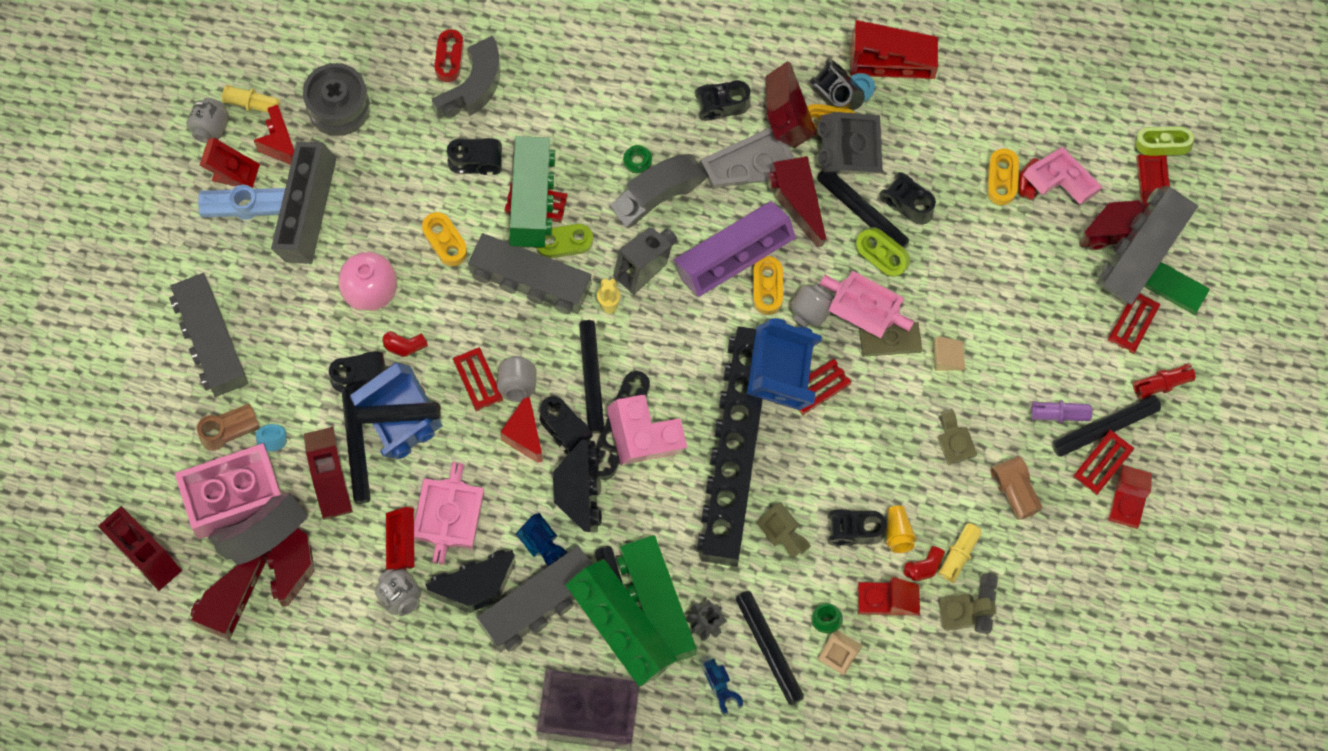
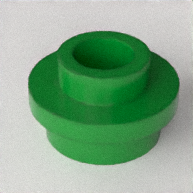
(641, 151)
(823, 611)

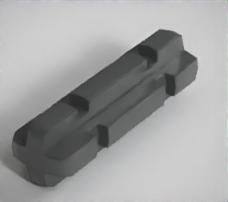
(988, 583)

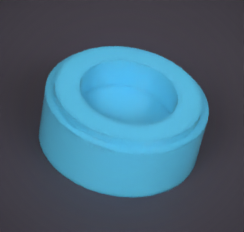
(865, 83)
(272, 436)

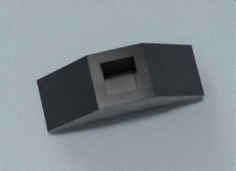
(578, 487)
(475, 583)

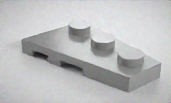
(745, 160)

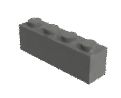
(304, 202)
(1146, 244)
(530, 274)
(208, 334)
(533, 603)

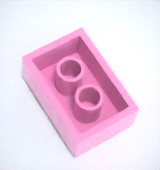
(227, 489)

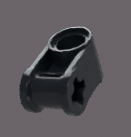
(834, 83)
(721, 99)
(478, 156)
(905, 195)
(358, 370)
(567, 427)
(853, 527)

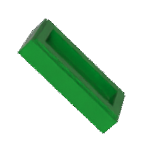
(1177, 288)

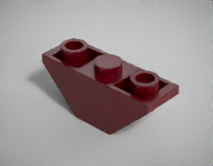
(1112, 224)
(327, 473)
(292, 566)

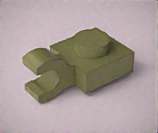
(956, 442)
(781, 527)
(962, 610)

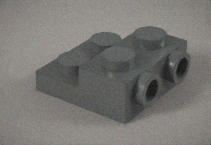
(850, 143)

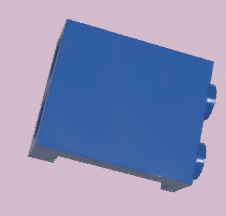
(782, 364)
(395, 387)

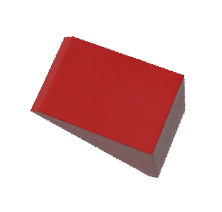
(522, 433)

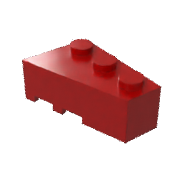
(892, 52)

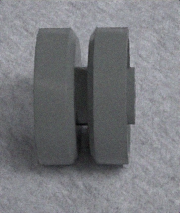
(336, 99)

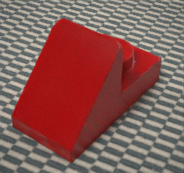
(278, 142)
(228, 164)
(1130, 496)
(890, 598)

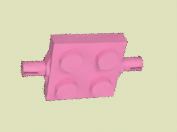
(866, 304)
(448, 513)

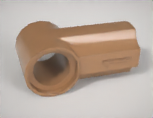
(230, 426)
(1014, 482)

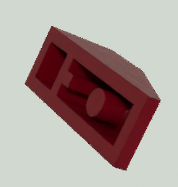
(787, 107)
(797, 194)
(140, 548)
(226, 599)

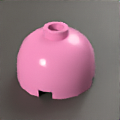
(367, 281)

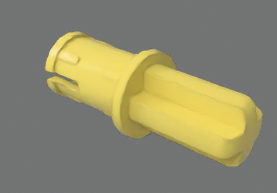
(248, 99)
(608, 295)
(960, 552)

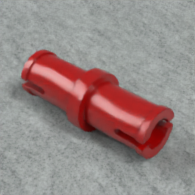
(1164, 381)

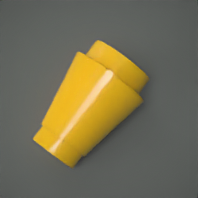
(900, 533)

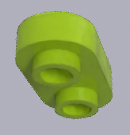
(1164, 140)
(565, 243)
(883, 253)

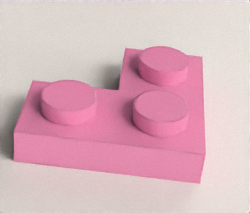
(1062, 170)

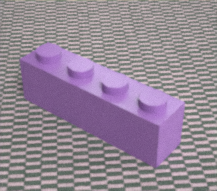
(735, 248)

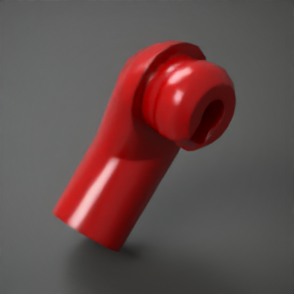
(1025, 187)
(401, 346)
(926, 568)

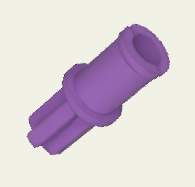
(1061, 411)

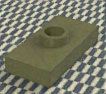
(893, 341)

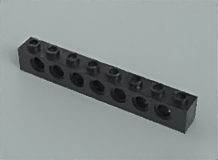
(727, 549)

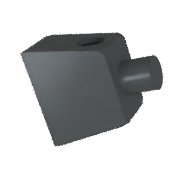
(647, 253)

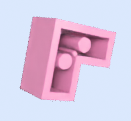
(638, 437)

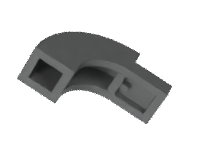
(478, 87)
(658, 183)
(260, 531)

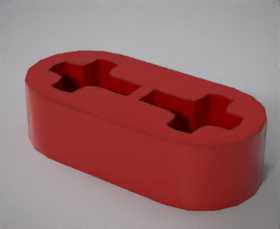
(455, 56)

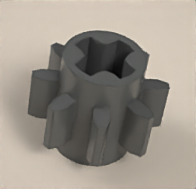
(700, 625)

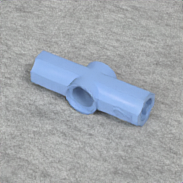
(226, 202)

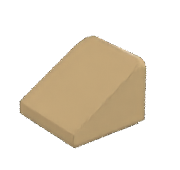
(948, 354)
(840, 652)

